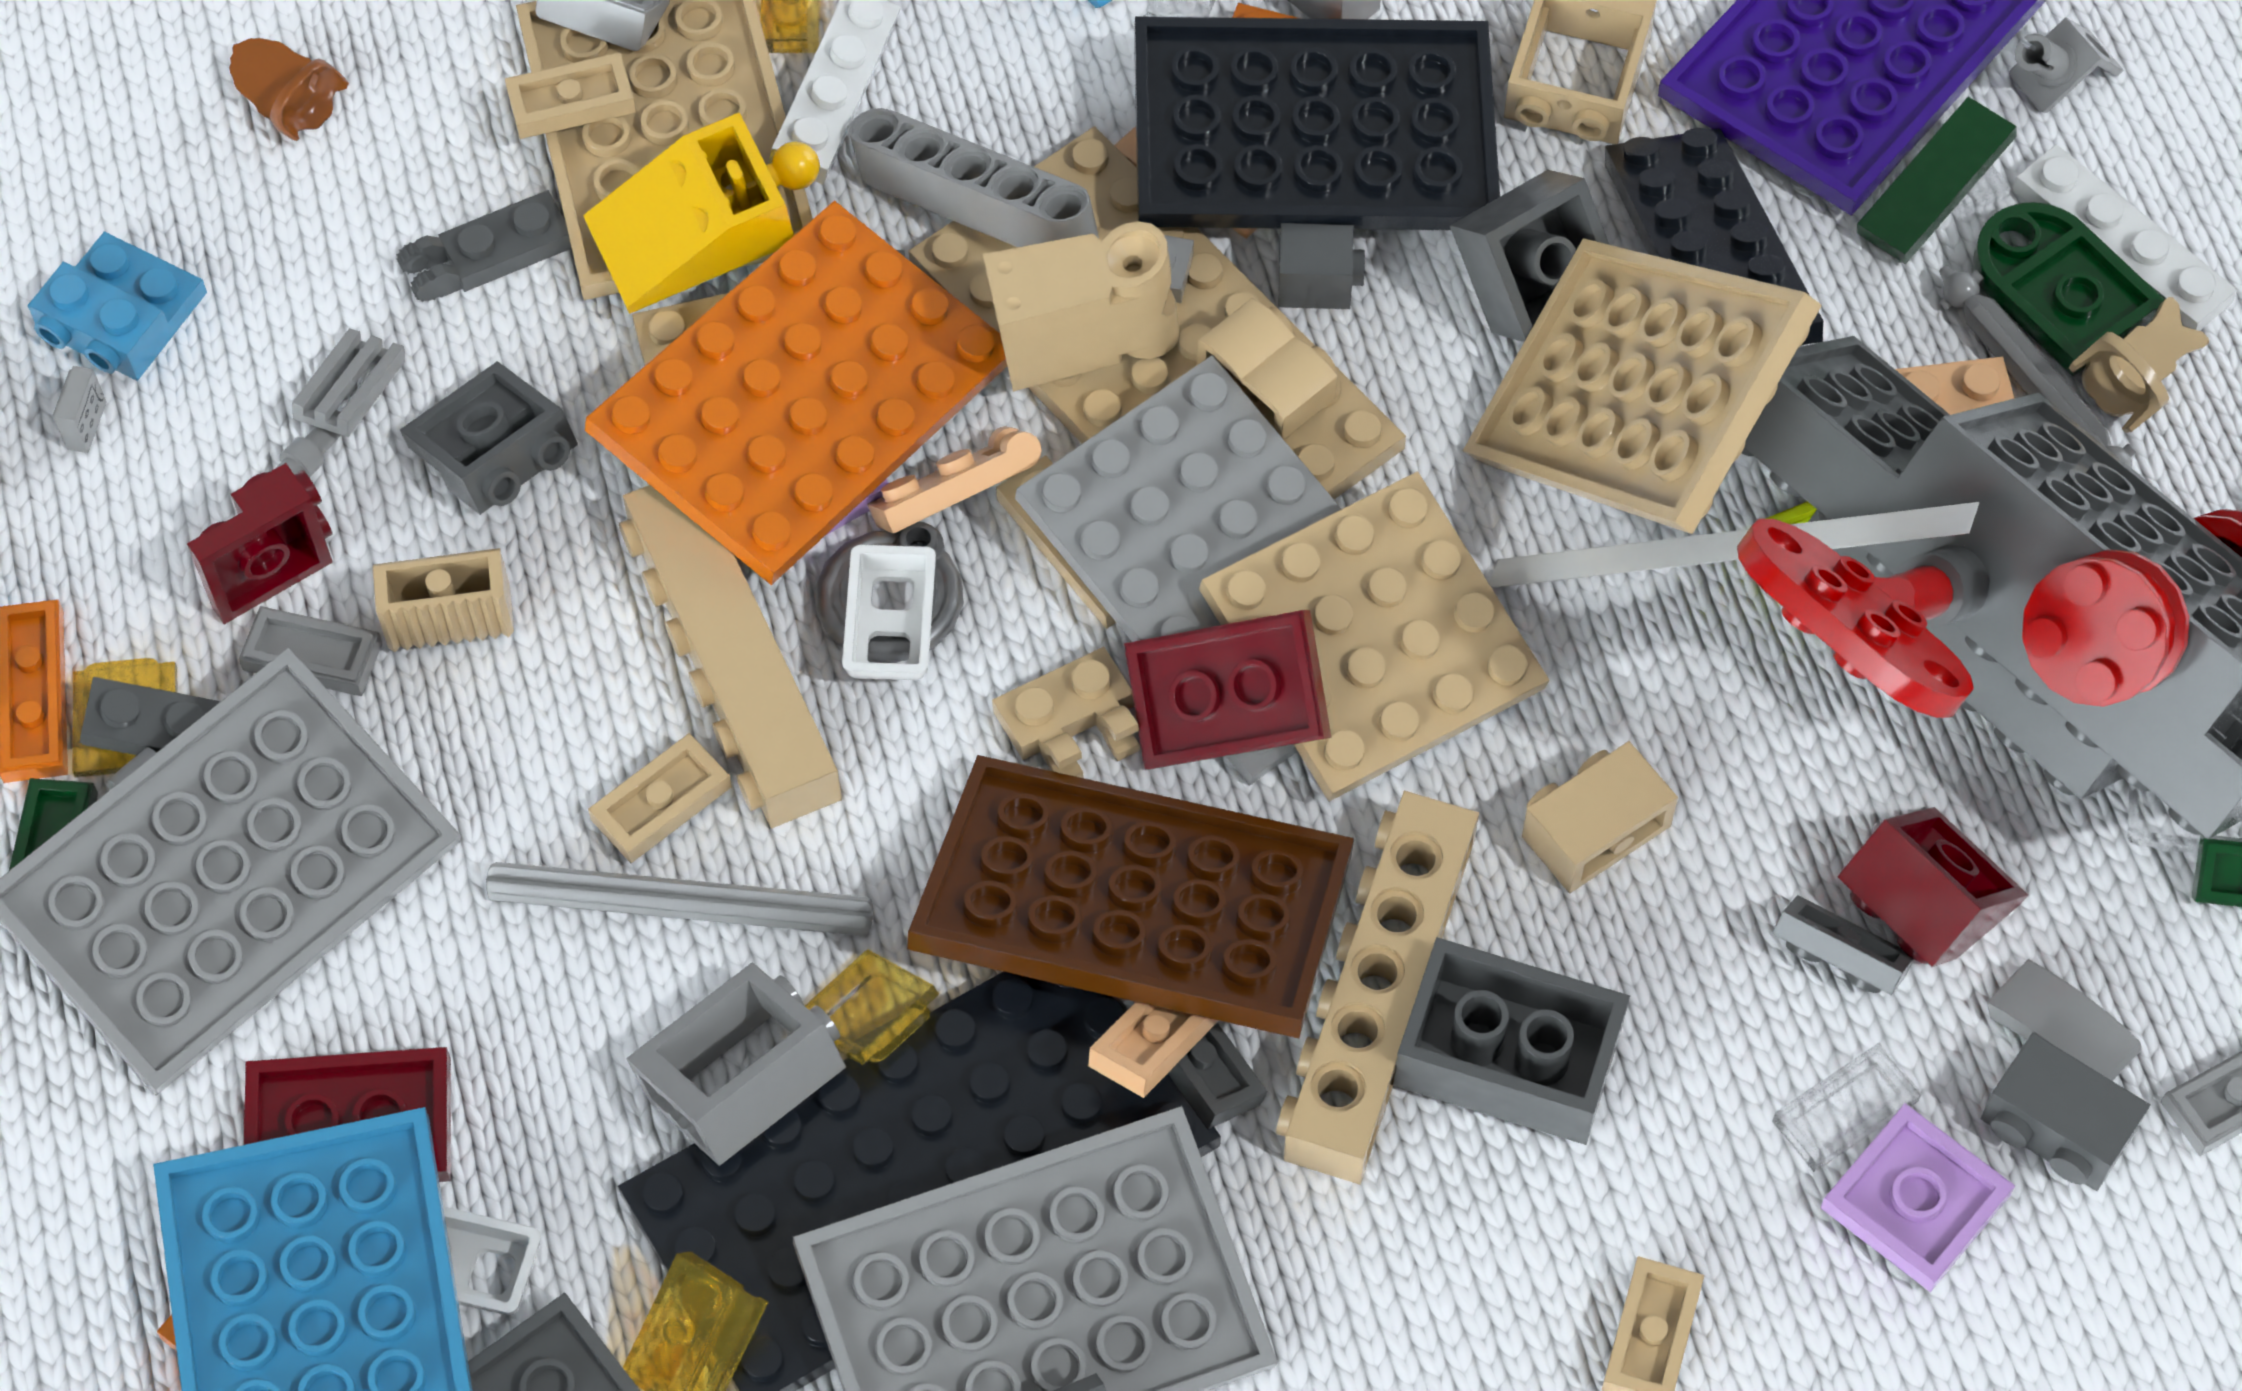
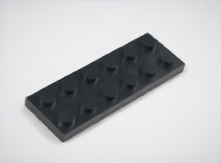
(1700, 208)

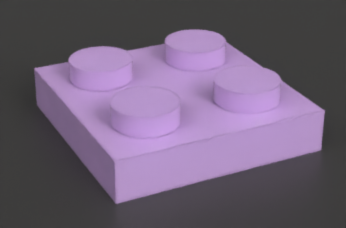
(1917, 1197)

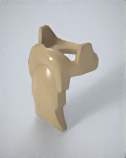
(2128, 371)

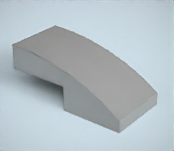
(2064, 1017)

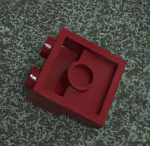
(264, 547)

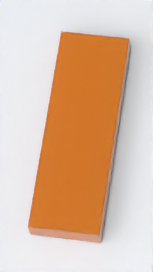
(32, 692)

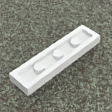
(838, 78)
(2135, 238)

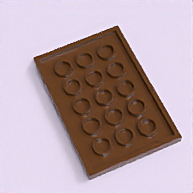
(1133, 895)

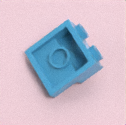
(115, 306)

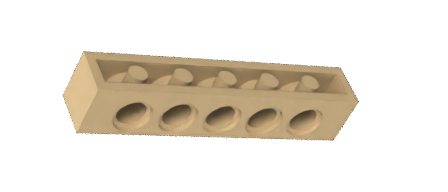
(1342, 1138)

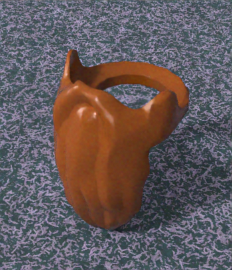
(285, 85)

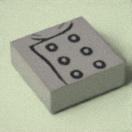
(79, 409)

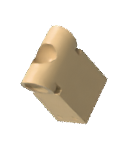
(1083, 303)

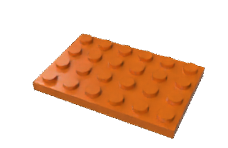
(800, 391)

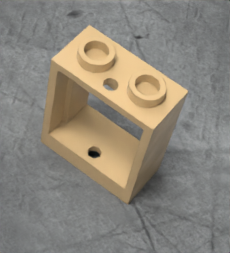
(1590, 117)

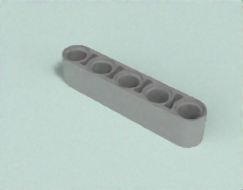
(967, 181)

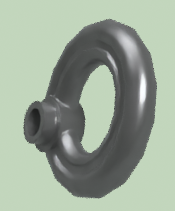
(947, 594)

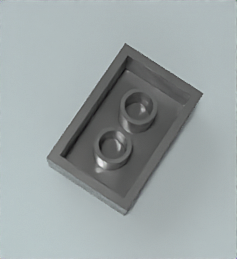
(1510, 1040)

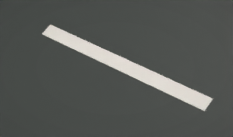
(1723, 546)

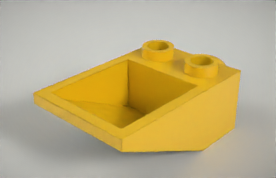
(682, 225)

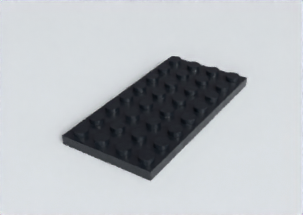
(961, 1096)

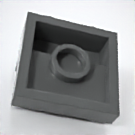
(491, 437)

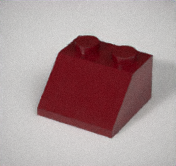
(1930, 886)

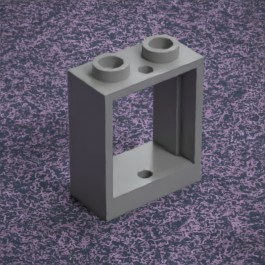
(761, 1091)

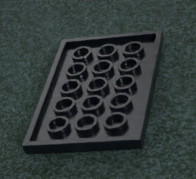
(1313, 122)

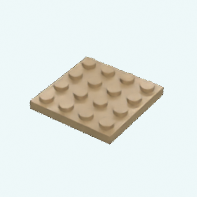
(1400, 629)

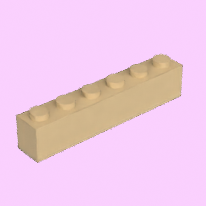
(734, 660)

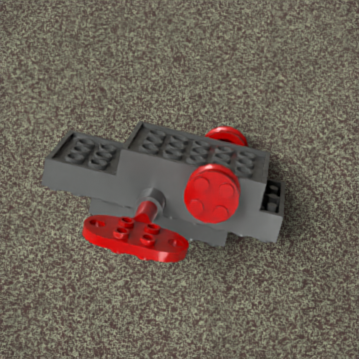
(2068, 615)

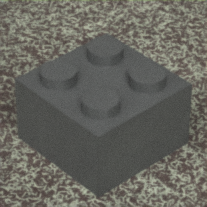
(1523, 246)

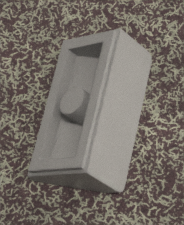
(615, 21)

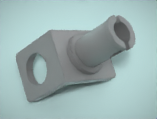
(2058, 63)

